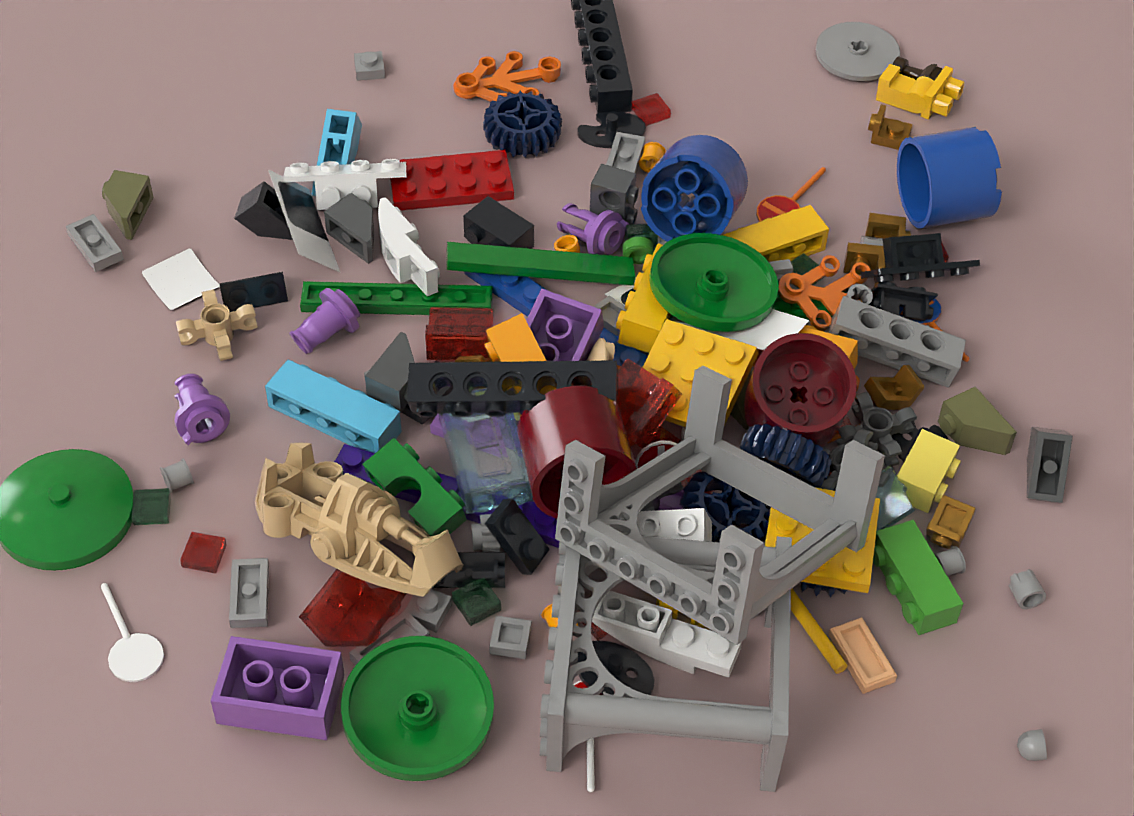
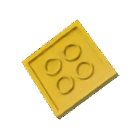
(684, 349)
(846, 569)

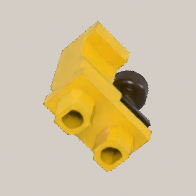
(919, 89)

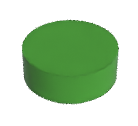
(637, 248)

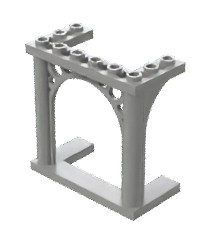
(739, 586)
(578, 714)

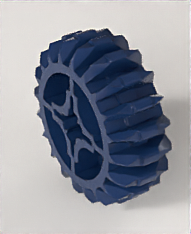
(522, 124)
(788, 453)
(725, 508)

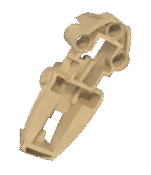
(348, 523)

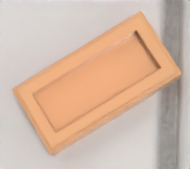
(863, 655)

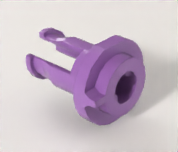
(602, 232)
(330, 317)
(200, 414)

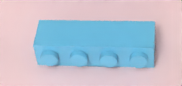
(332, 407)

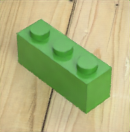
(916, 578)

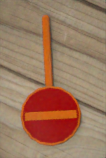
(778, 204)

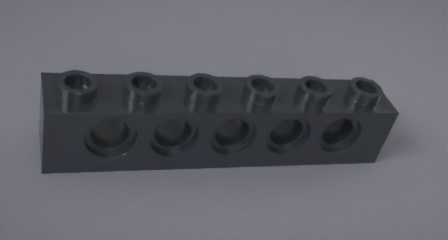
(603, 54)
(531, 376)

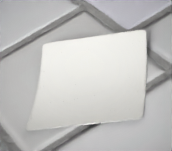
(179, 279)

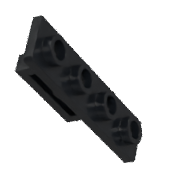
(916, 255)

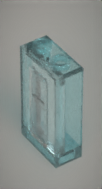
(486, 459)

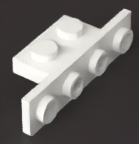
(338, 181)

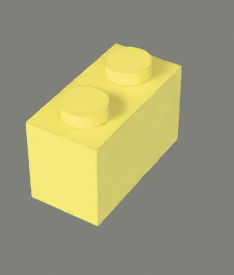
(927, 468)

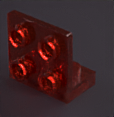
(457, 332)
(643, 401)
(350, 611)

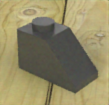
(352, 225)
(389, 375)
(1047, 463)

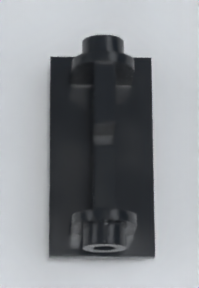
(256, 290)
(912, 299)
(475, 566)

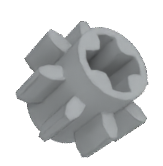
(483, 538)

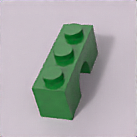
(398, 469)

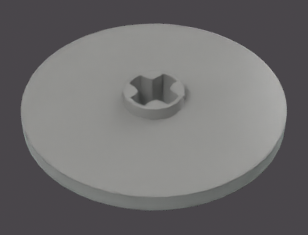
(856, 50)

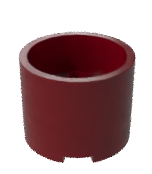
(803, 368)
(560, 419)

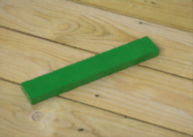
(540, 263)
(398, 298)

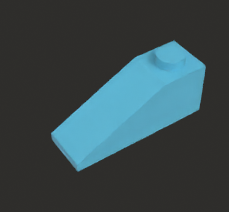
(339, 138)

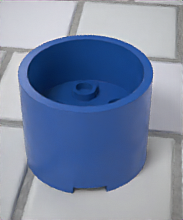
(698, 167)
(948, 177)

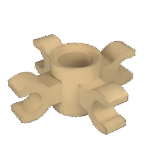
(216, 324)

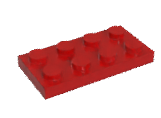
(453, 180)

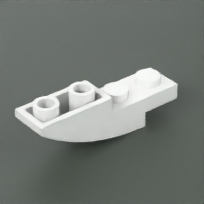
(401, 249)
(661, 637)

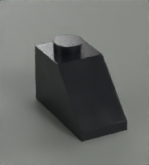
(262, 213)

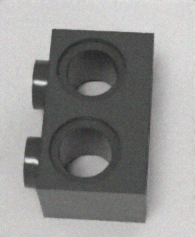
(614, 191)

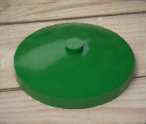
(713, 282)
(64, 509)
(417, 708)

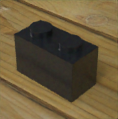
(497, 226)

